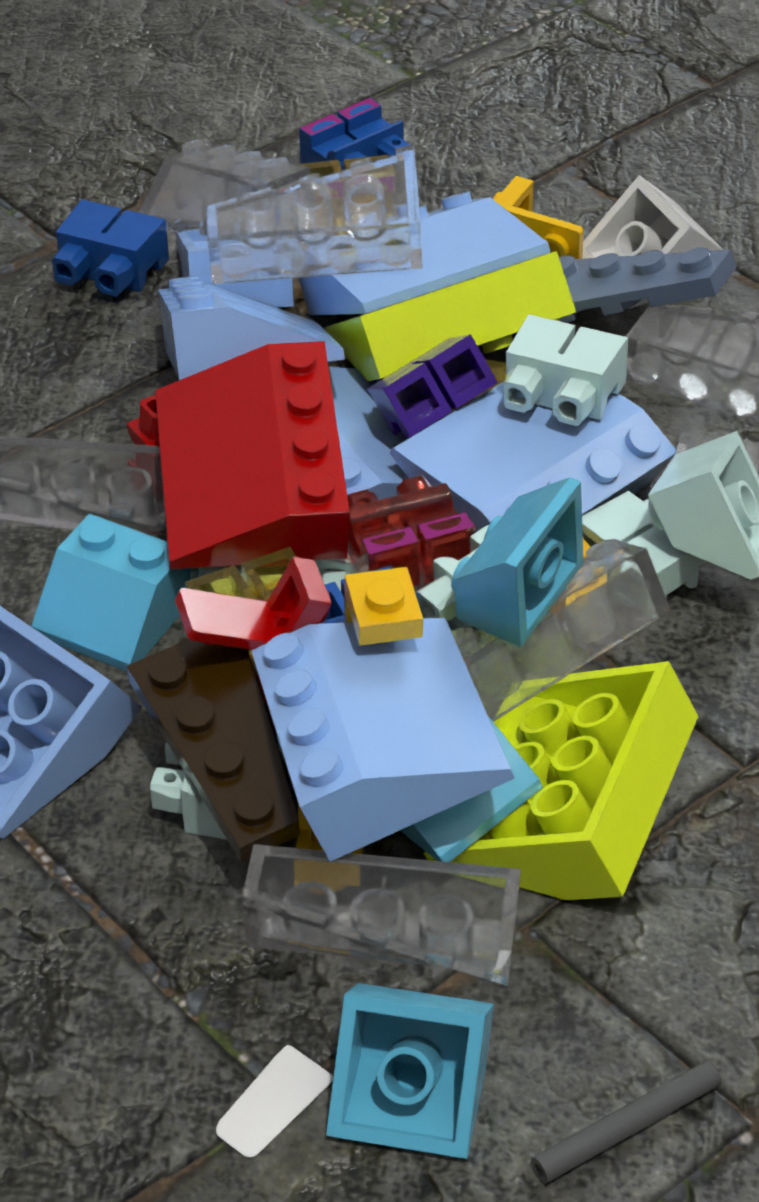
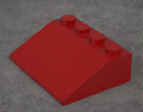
(253, 460)

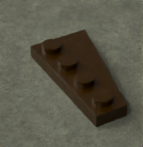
(222, 737)

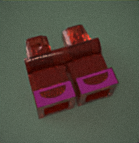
(407, 529)

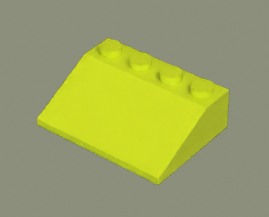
(483, 306)
(605, 763)

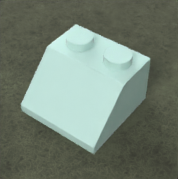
(711, 504)

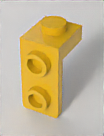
(560, 235)
(382, 606)

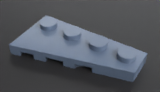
(661, 278)

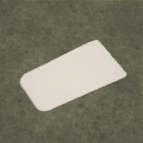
(272, 1101)

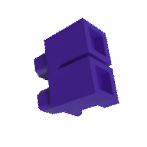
(432, 385)

